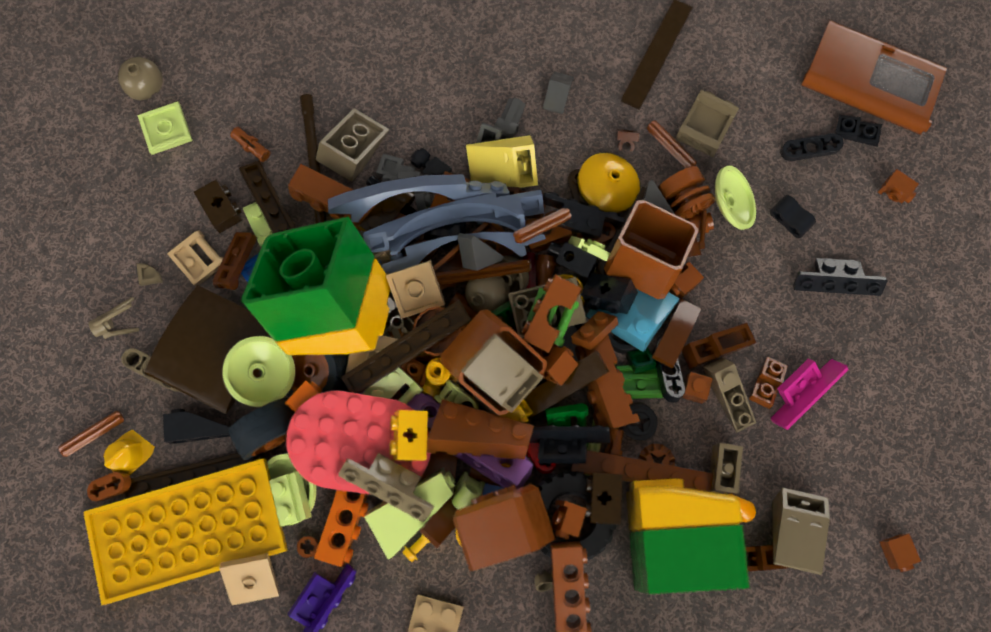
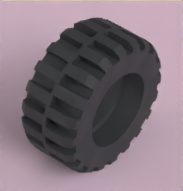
(575, 484)

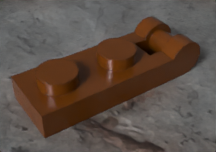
(234, 261)

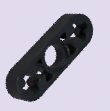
(819, 141)
(666, 381)

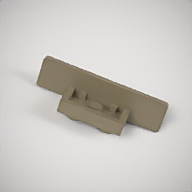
(390, 483)

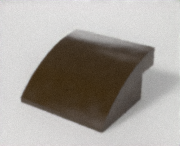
(197, 343)

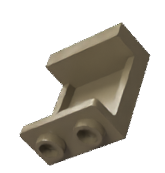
(707, 123)

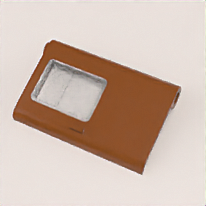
(875, 77)

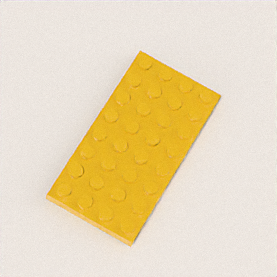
(183, 531)

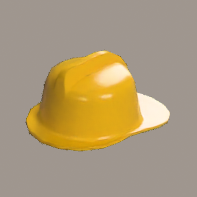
(128, 453)

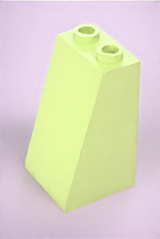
(394, 527)

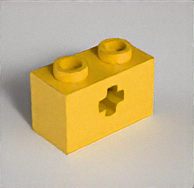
(417, 426)

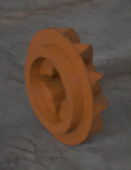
(657, 450)

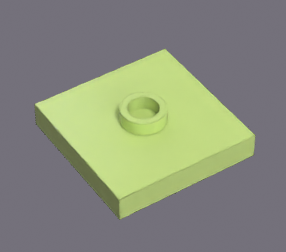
(165, 128)

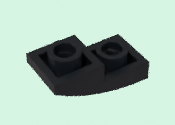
(854, 130)

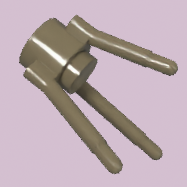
(103, 324)

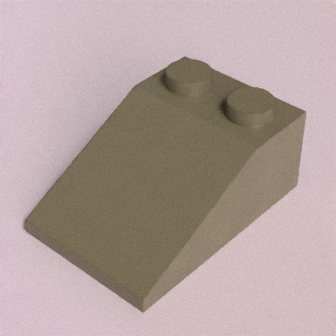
(351, 144)

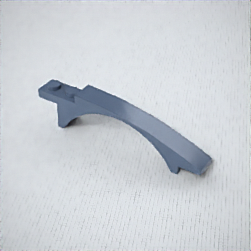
(453, 186)
(502, 210)
(418, 251)

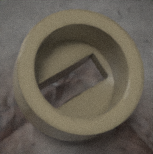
(543, 582)

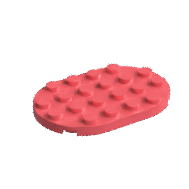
(341, 428)

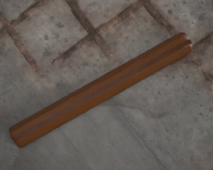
(487, 272)

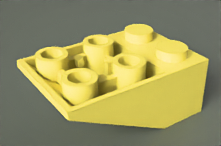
(504, 161)

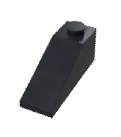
(187, 427)

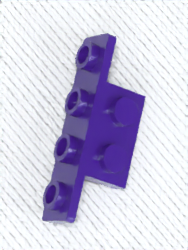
(320, 598)

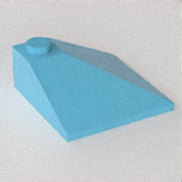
(642, 320)

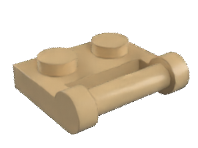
(191, 263)

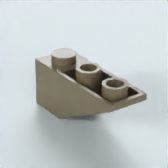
(730, 393)

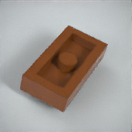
(594, 330)

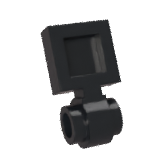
(420, 159)

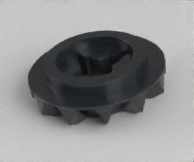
(649, 426)

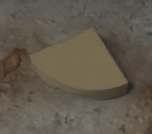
(147, 275)

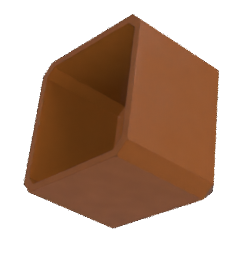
(651, 249)
(472, 339)
(503, 526)

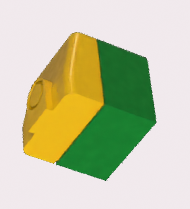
(319, 290)
(684, 538)

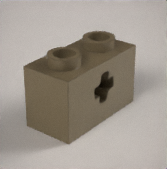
(726, 468)

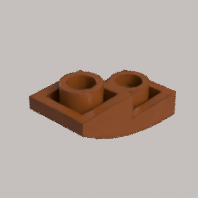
(767, 382)

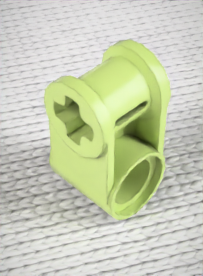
(457, 394)
(466, 490)

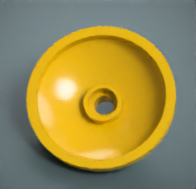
(602, 189)

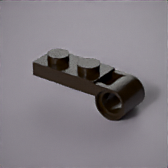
(387, 210)

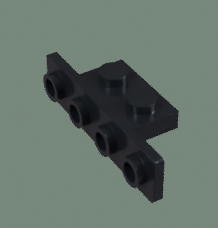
(584, 219)
(839, 277)
(566, 443)

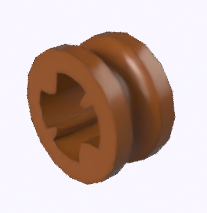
(302, 552)

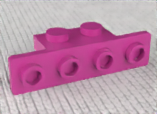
(805, 389)

